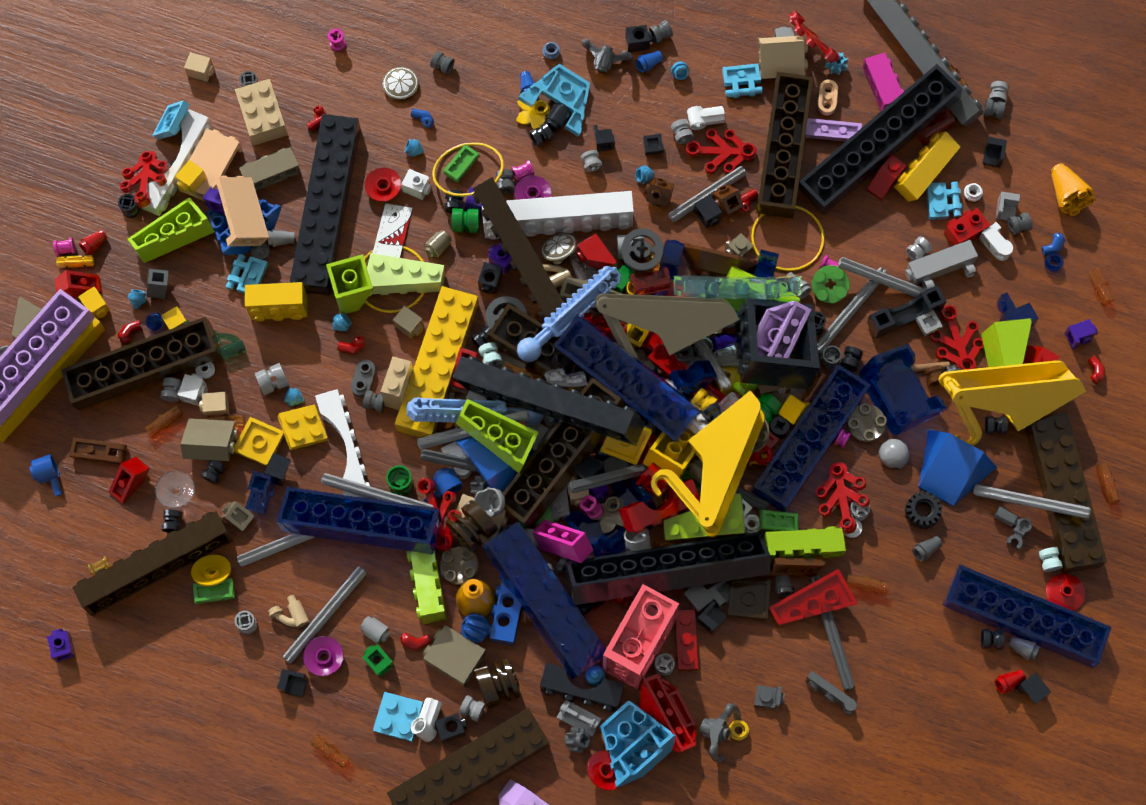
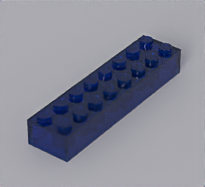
(628, 378)
(811, 438)
(359, 520)
(545, 600)
(1027, 616)

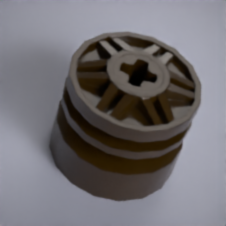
(469, 528)
(497, 683)

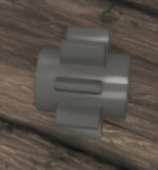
(478, 485)
(577, 740)

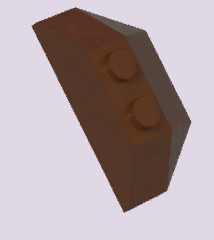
(714, 262)

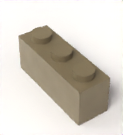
(271, 168)

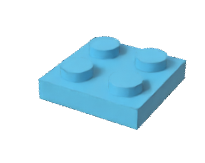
(171, 120)
(396, 716)

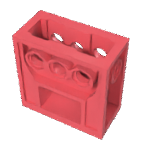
(640, 633)

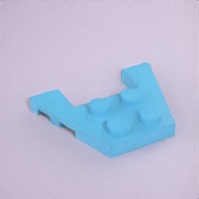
(562, 88)

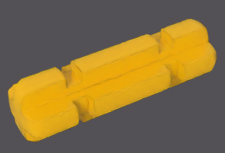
(75, 261)

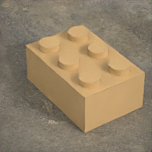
(261, 112)

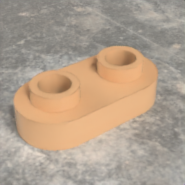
(827, 99)

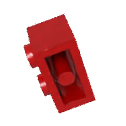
(966, 228)

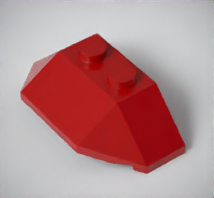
(667, 707)

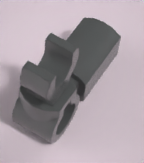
(1021, 525)

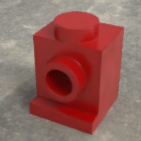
(646, 478)

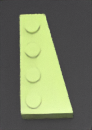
(404, 275)

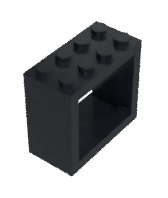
(774, 370)

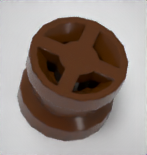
(933, 374)

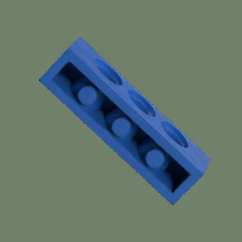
(507, 634)

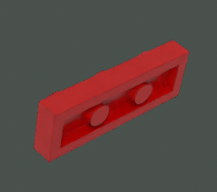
(686, 640)

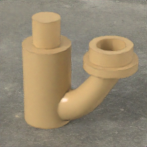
(558, 278)
(296, 610)

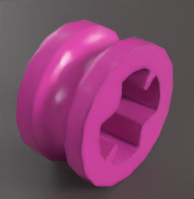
(842, 438)

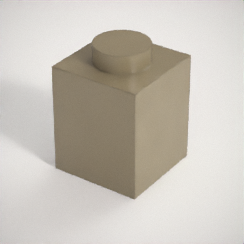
(408, 322)

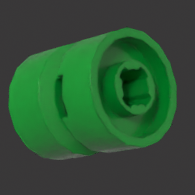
(465, 220)
(770, 406)
(400, 480)

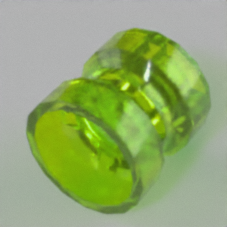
(743, 388)

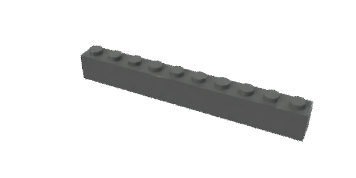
(925, 54)

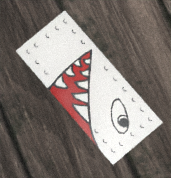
(392, 230)

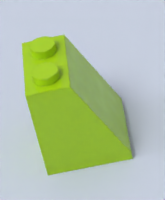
(350, 283)
(1006, 342)

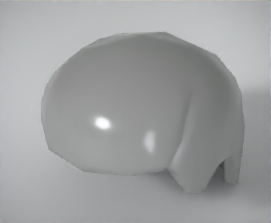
(894, 453)
(491, 501)

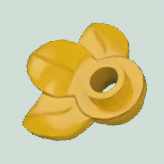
(532, 115)

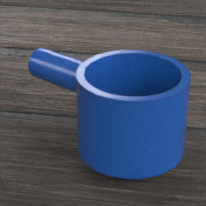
(45, 470)
(444, 481)

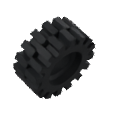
(918, 520)

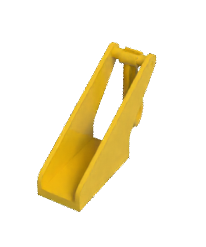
(1017, 391)
(725, 451)

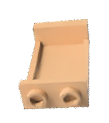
(214, 157)
(241, 211)

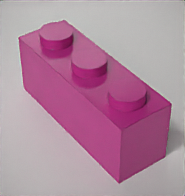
(882, 79)
(562, 541)

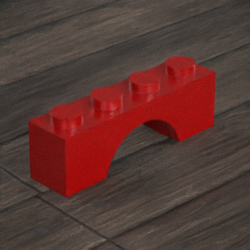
(638, 515)

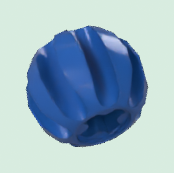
(475, 627)

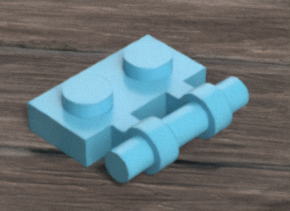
(742, 75)
(937, 201)
(253, 273)

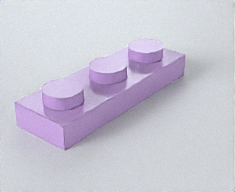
(831, 129)

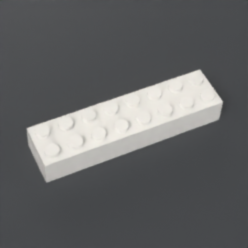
(570, 213)

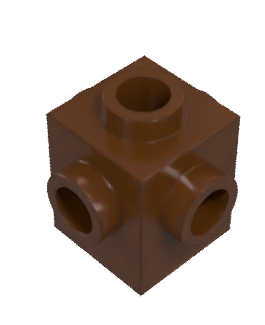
(659, 192)
(728, 199)

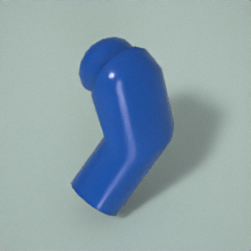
(425, 117)
(1056, 246)

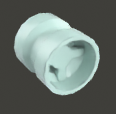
(490, 354)
(1050, 559)

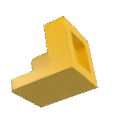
(793, 409)

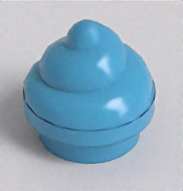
(680, 70)
(413, 148)
(644, 174)
(137, 298)
(341, 322)
(293, 397)
(595, 675)

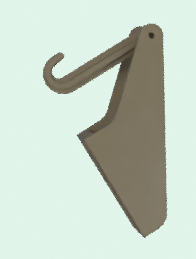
(674, 318)

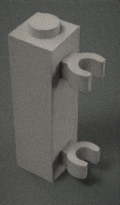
(941, 263)

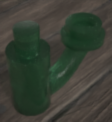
(232, 349)

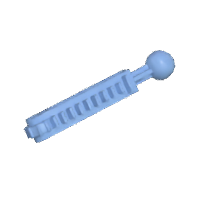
(608, 278)
(449, 409)

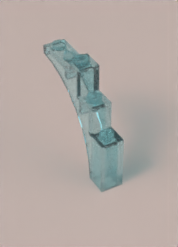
(737, 287)

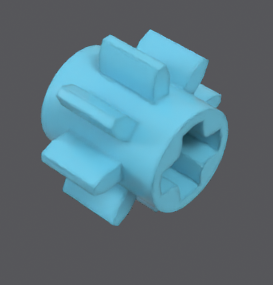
(838, 66)

